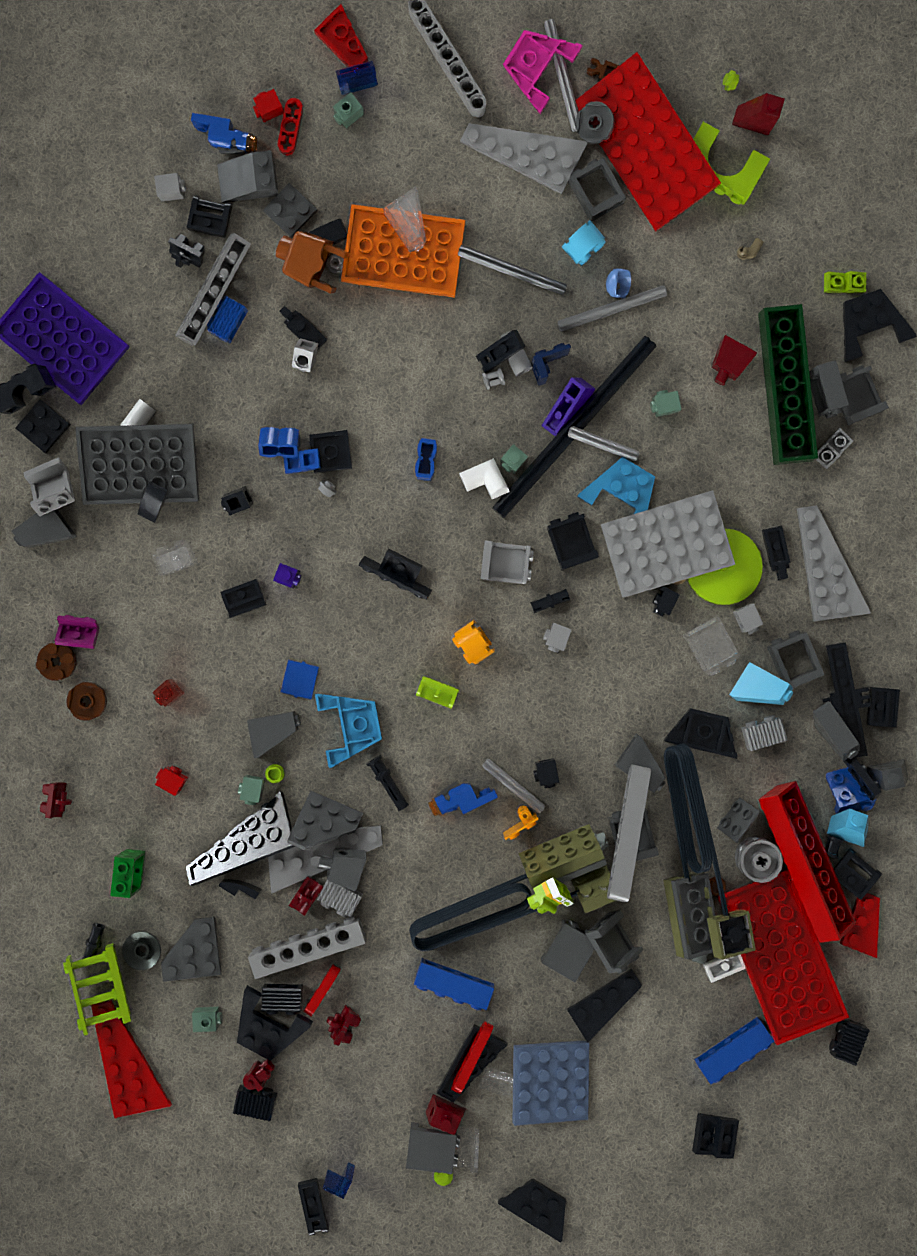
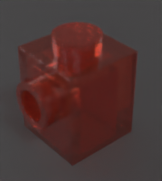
(167, 693)

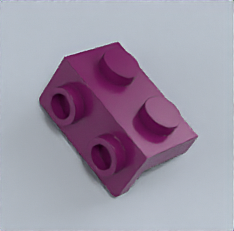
(77, 632)

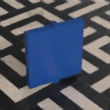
(299, 679)

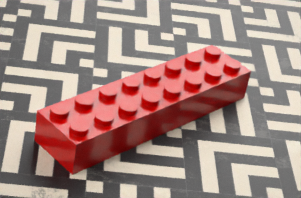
(807, 862)

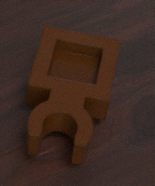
(601, 70)

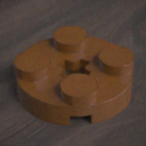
(57, 672)
(81, 691)

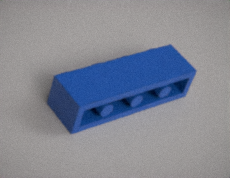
(454, 984)
(734, 1050)

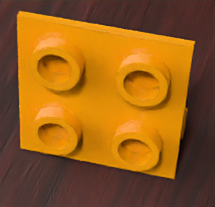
(527, 821)

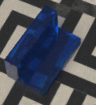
(356, 77)
(339, 1184)

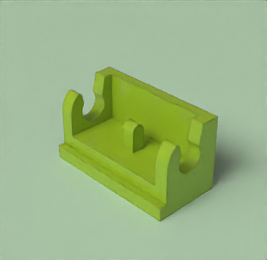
(437, 692)

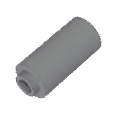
(519, 362)

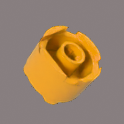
(473, 642)

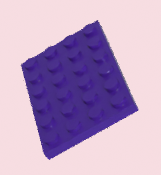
(64, 337)

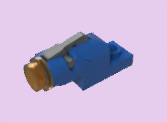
(223, 136)
(460, 796)

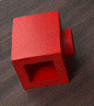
(267, 105)
(171, 779)

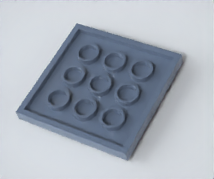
(550, 1082)

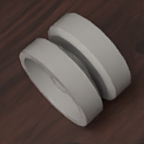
(758, 870)

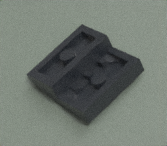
(724, 1136)

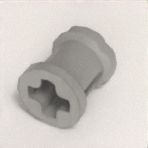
(500, 378)

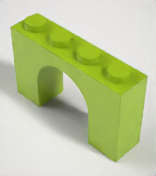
(737, 186)

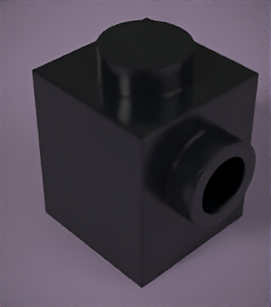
(546, 773)

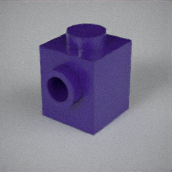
(287, 576)

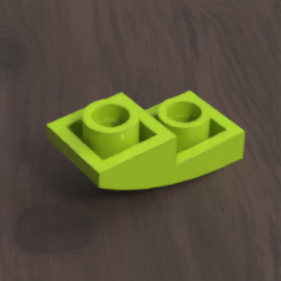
(845, 282)

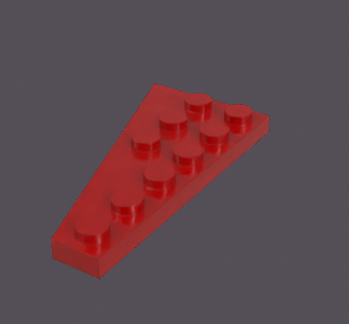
(127, 1072)

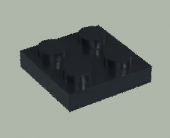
(42, 426)
(333, 450)

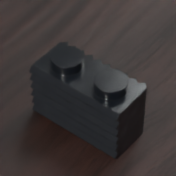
(282, 998)
(848, 1041)
(255, 1103)

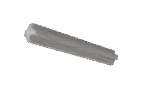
(603, 443)
(513, 785)

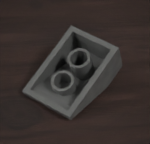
(248, 177)

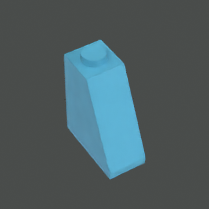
(761, 687)
(849, 826)

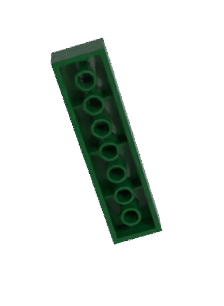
(787, 384)

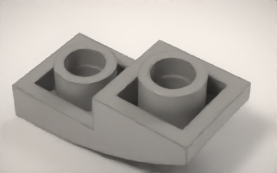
(833, 447)

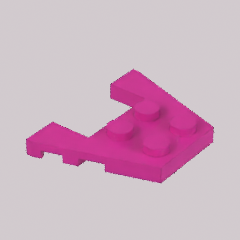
(531, 58)

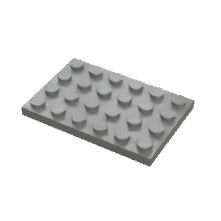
(668, 544)

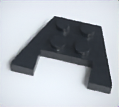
(870, 314)
(264, 1034)

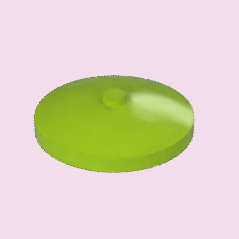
(732, 582)

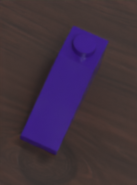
(567, 405)

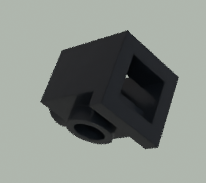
(244, 498)
(665, 601)

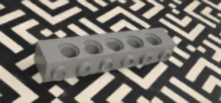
(213, 289)
(262, 967)

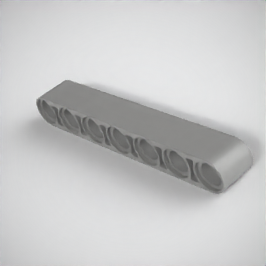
(451, 65)
(629, 833)

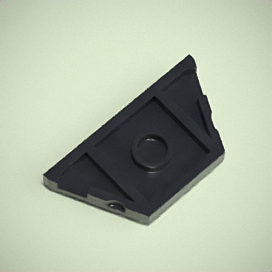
(704, 732)
(538, 1207)

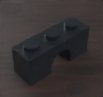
(35, 378)

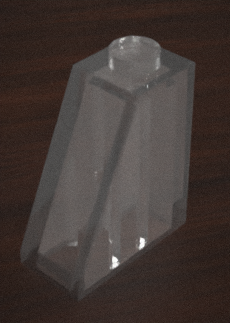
(407, 220)

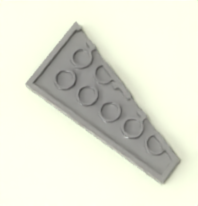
(537, 156)
(829, 580)
(296, 864)

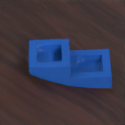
(305, 461)

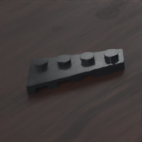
(600, 1006)
(489, 1053)

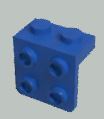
(847, 792)

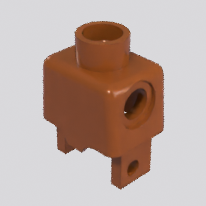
(306, 258)

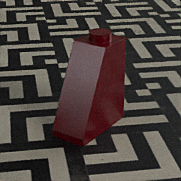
(759, 113)

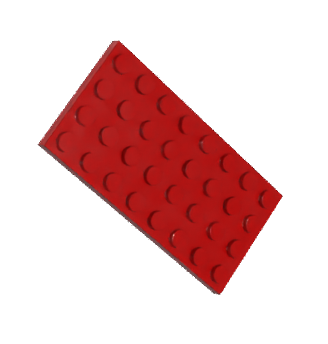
(650, 144)
(788, 960)

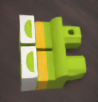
(549, 896)

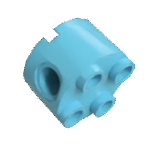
(583, 242)

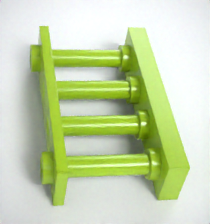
(117, 993)

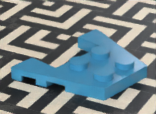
(624, 482)
(358, 724)

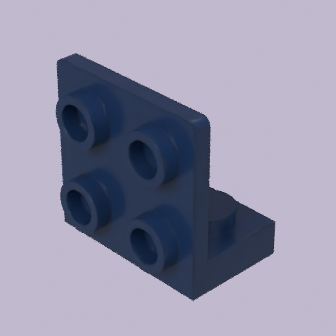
(542, 357)

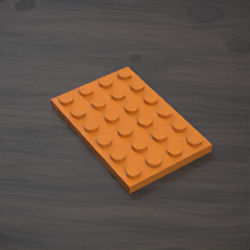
(383, 260)

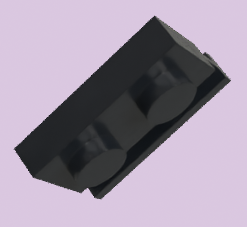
(243, 598)
(884, 707)

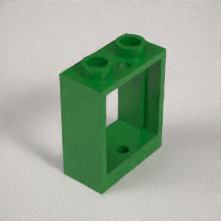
(125, 879)

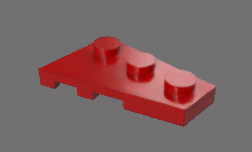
(341, 39)
(864, 933)

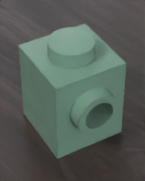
(347, 110)
(665, 403)
(513, 459)
(251, 789)
(206, 1019)

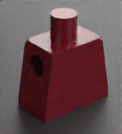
(731, 359)
(445, 1114)

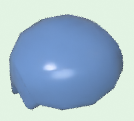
(621, 276)

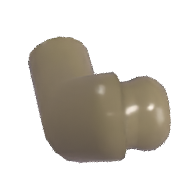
(750, 252)

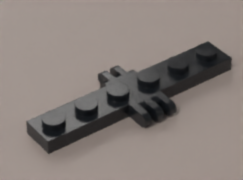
(846, 698)

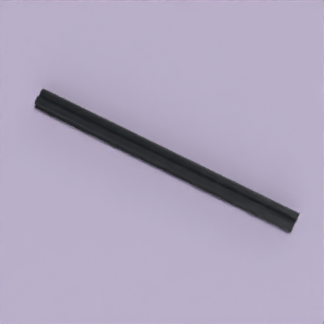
(579, 420)

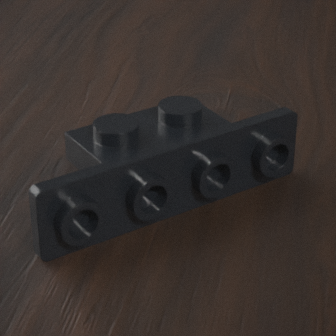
(399, 571)

